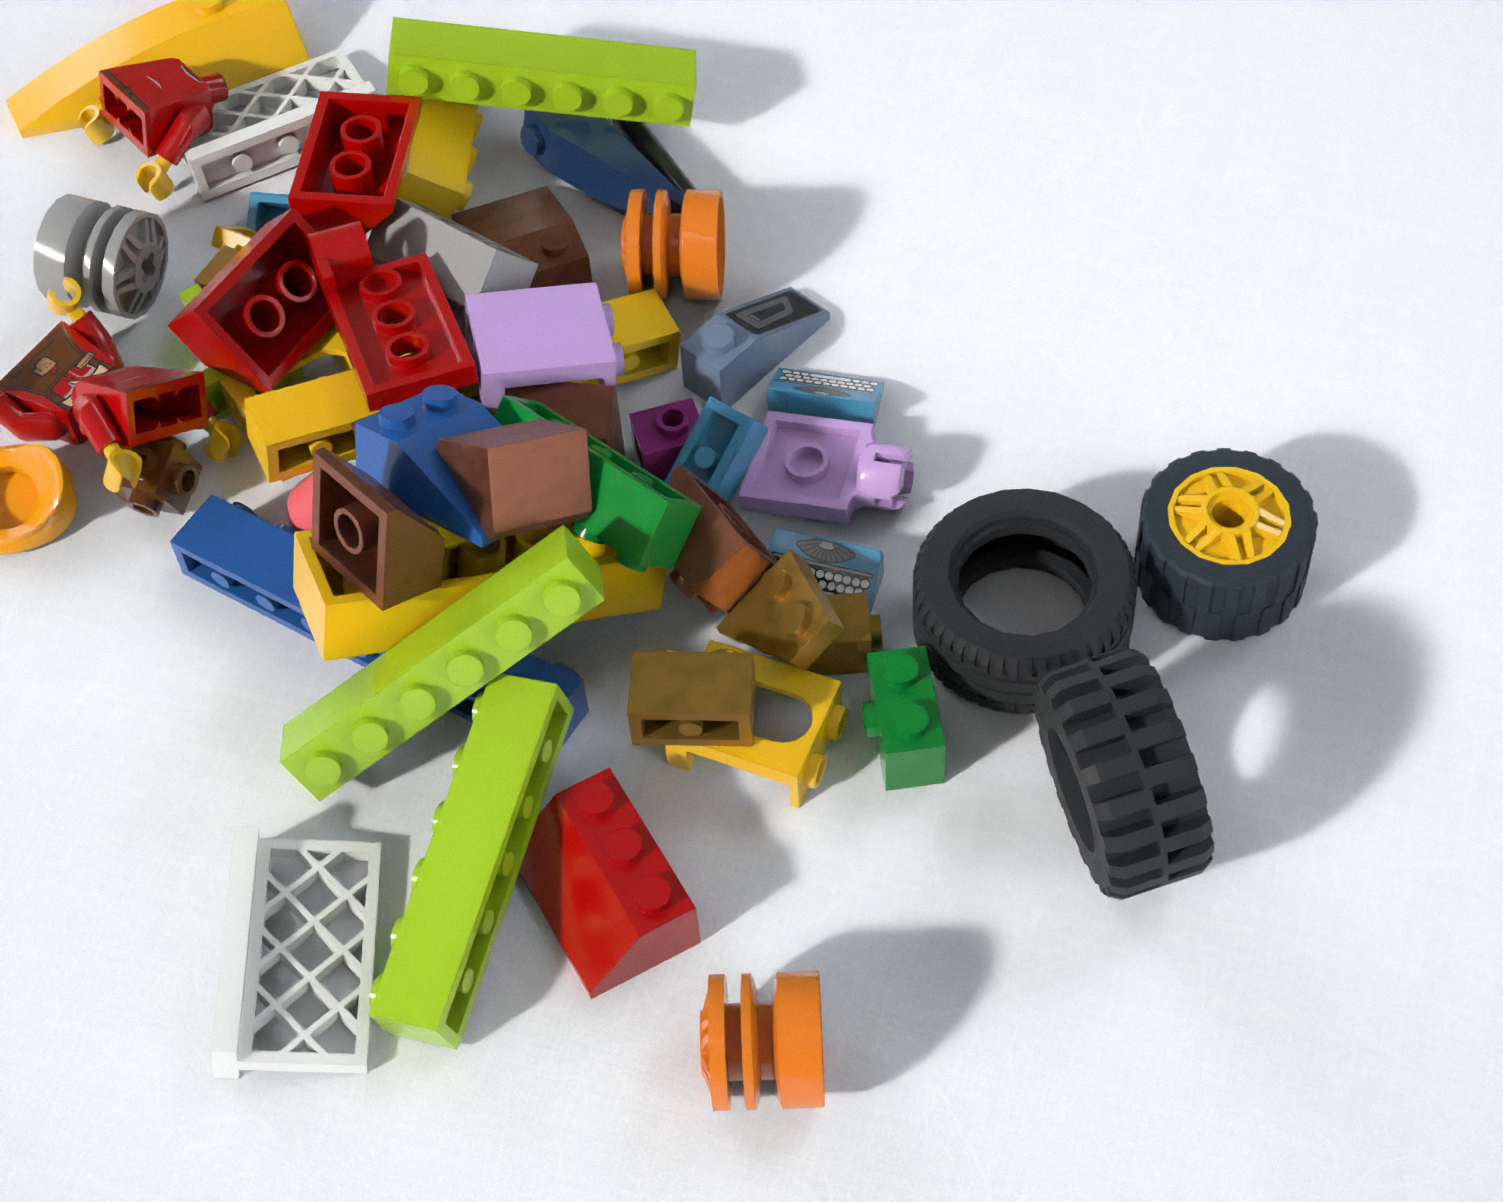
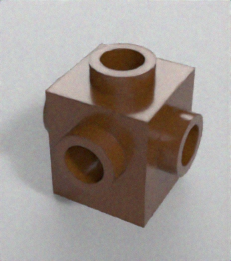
(165, 479)

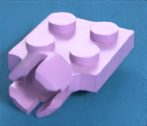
(825, 469)

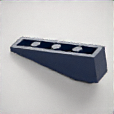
(593, 158)

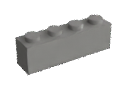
(458, 255)

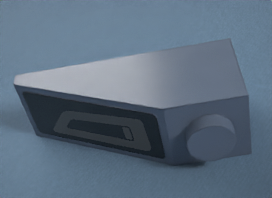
(747, 343)

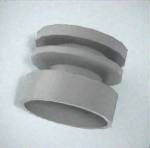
(108, 250)

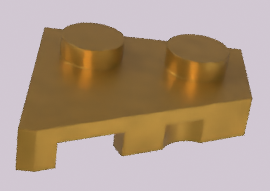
(785, 614)

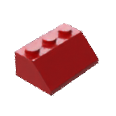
(354, 158)
(259, 307)
(606, 885)

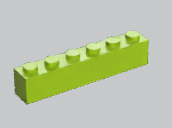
(541, 72)
(442, 663)
(471, 861)

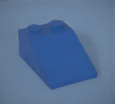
(402, 455)

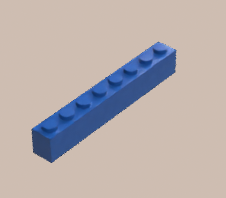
(254, 565)

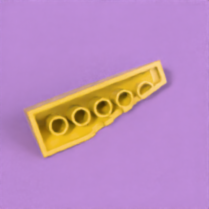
(209, 36)

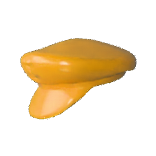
(35, 497)

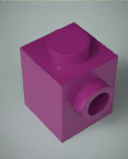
(661, 434)

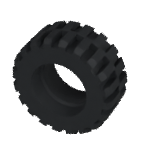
(1123, 772)

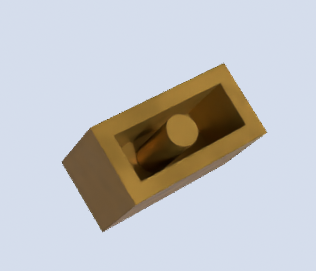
(692, 698)

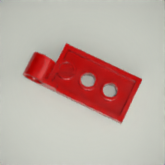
(370, 297)

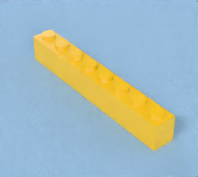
(316, 414)

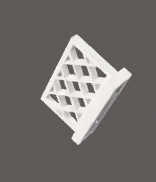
(266, 143)
(243, 962)

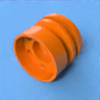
(675, 244)
(764, 1041)

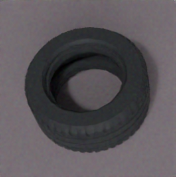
(1026, 532)

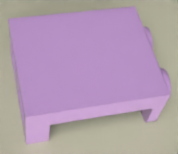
(540, 338)

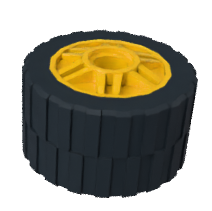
(1224, 544)

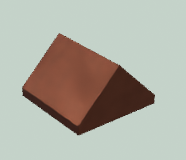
(521, 475)

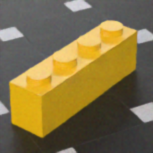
(442, 157)

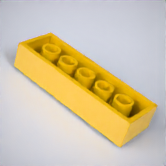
(352, 625)

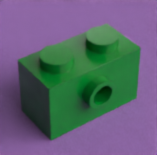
(904, 718)

